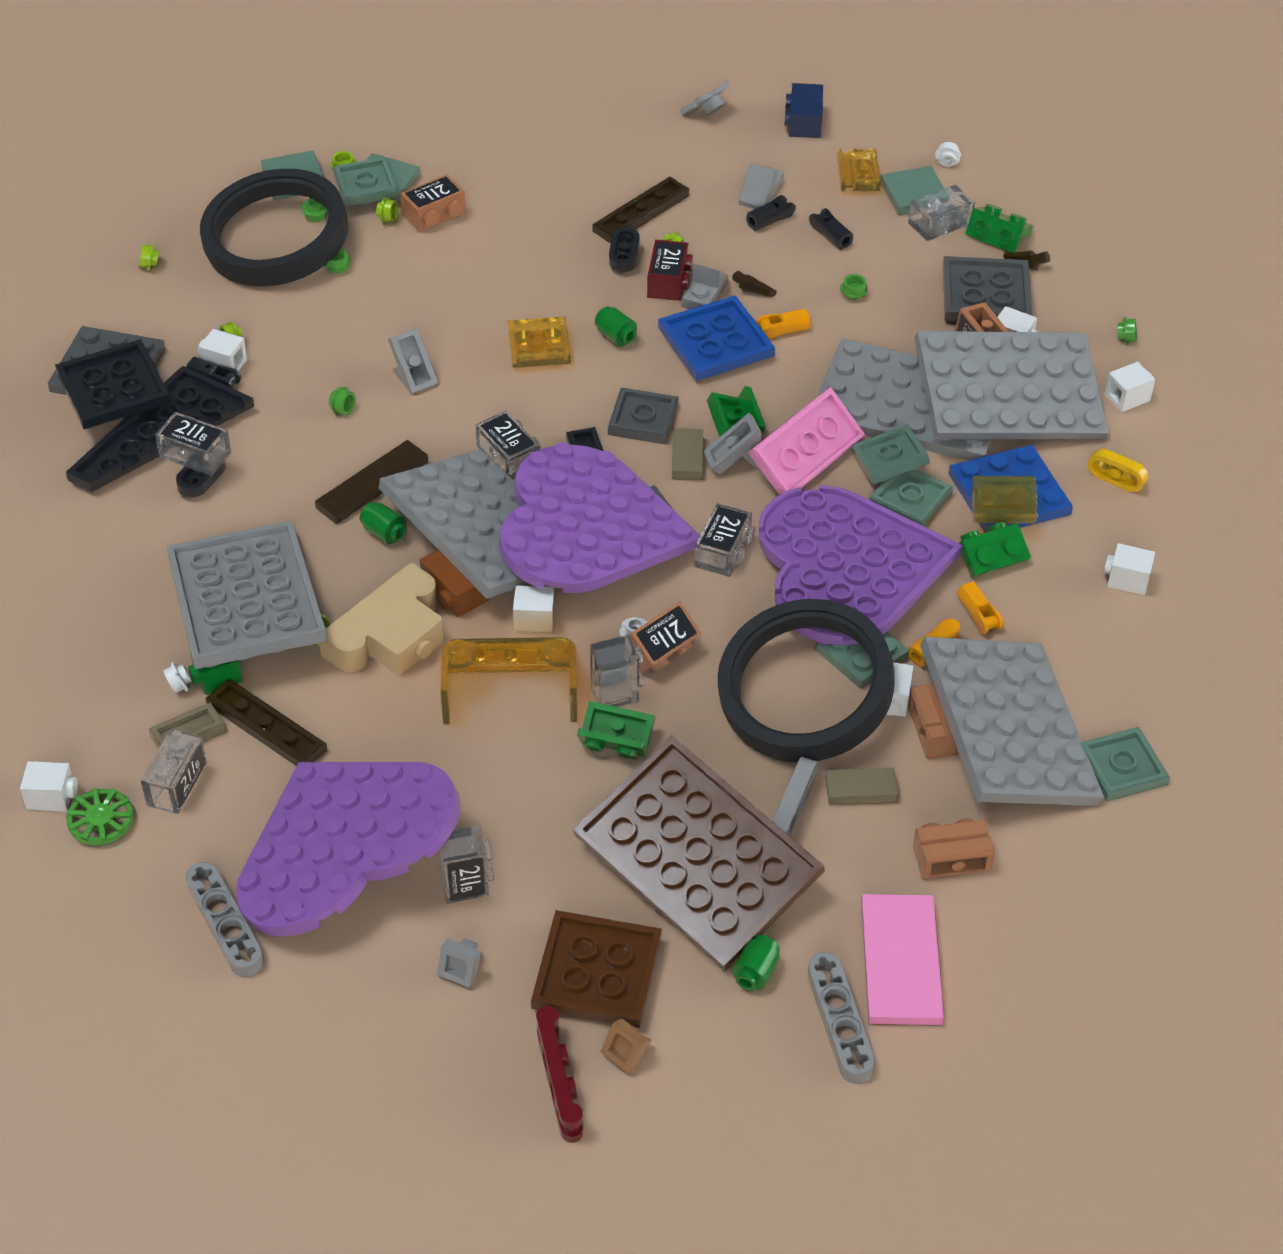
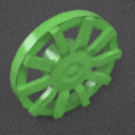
(99, 816)

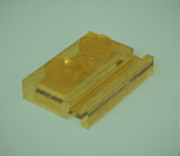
(858, 170)
(1004, 499)

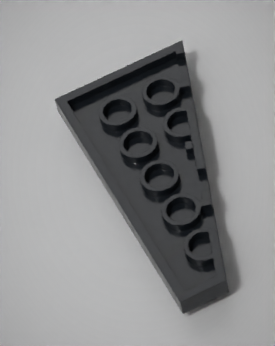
(134, 439)

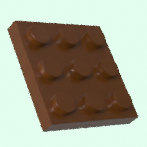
(597, 968)

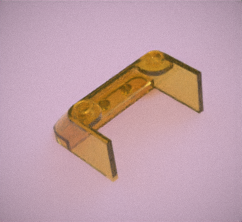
(507, 655)

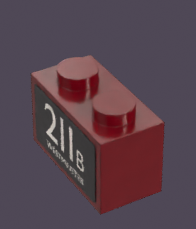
(668, 270)

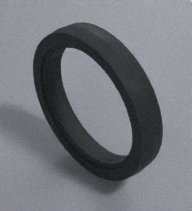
(284, 268)
(789, 617)

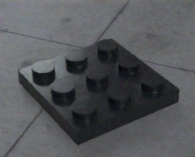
(112, 384)

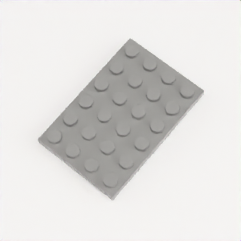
(1010, 385)
(886, 392)
(461, 512)
(245, 595)
(1010, 722)

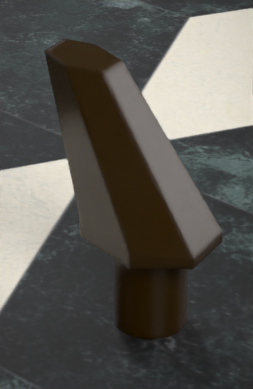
(1034, 260)
(752, 285)

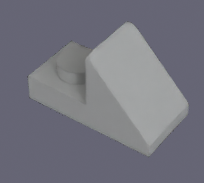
(760, 186)
(705, 286)
(412, 360)
(734, 445)

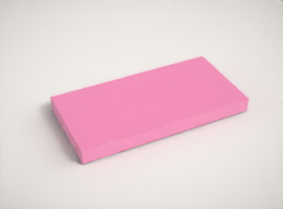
(807, 443)
(901, 960)

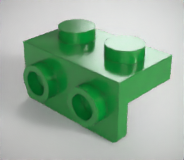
(997, 228)
(729, 410)
(994, 549)
(616, 729)

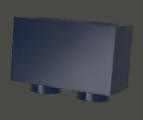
(804, 110)

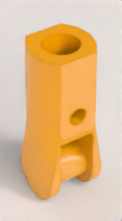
(784, 323)
(979, 607)
(946, 629)

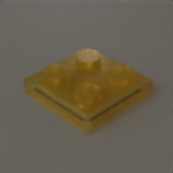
(539, 342)

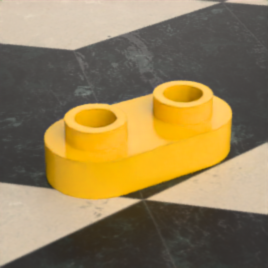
(1117, 470)

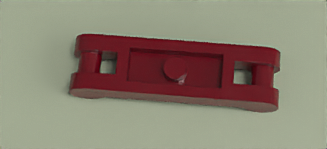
(562, 1088)

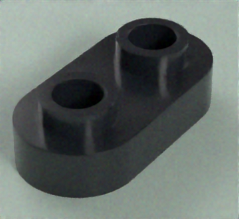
(624, 249)
(195, 483)

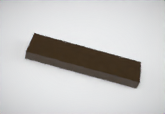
(642, 208)
(365, 484)
(266, 723)

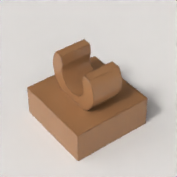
(625, 1045)

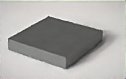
(643, 415)

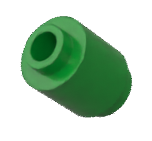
(616, 325)
(383, 522)
(756, 963)

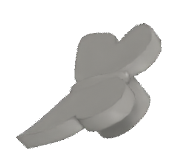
(709, 102)

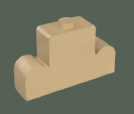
(390, 624)

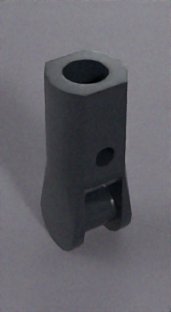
(769, 213)
(831, 228)
(219, 373)

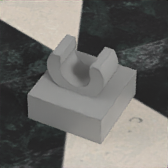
(459, 961)

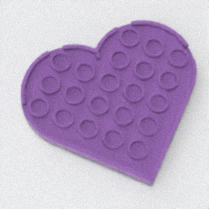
(587, 521)
(852, 554)
(337, 833)

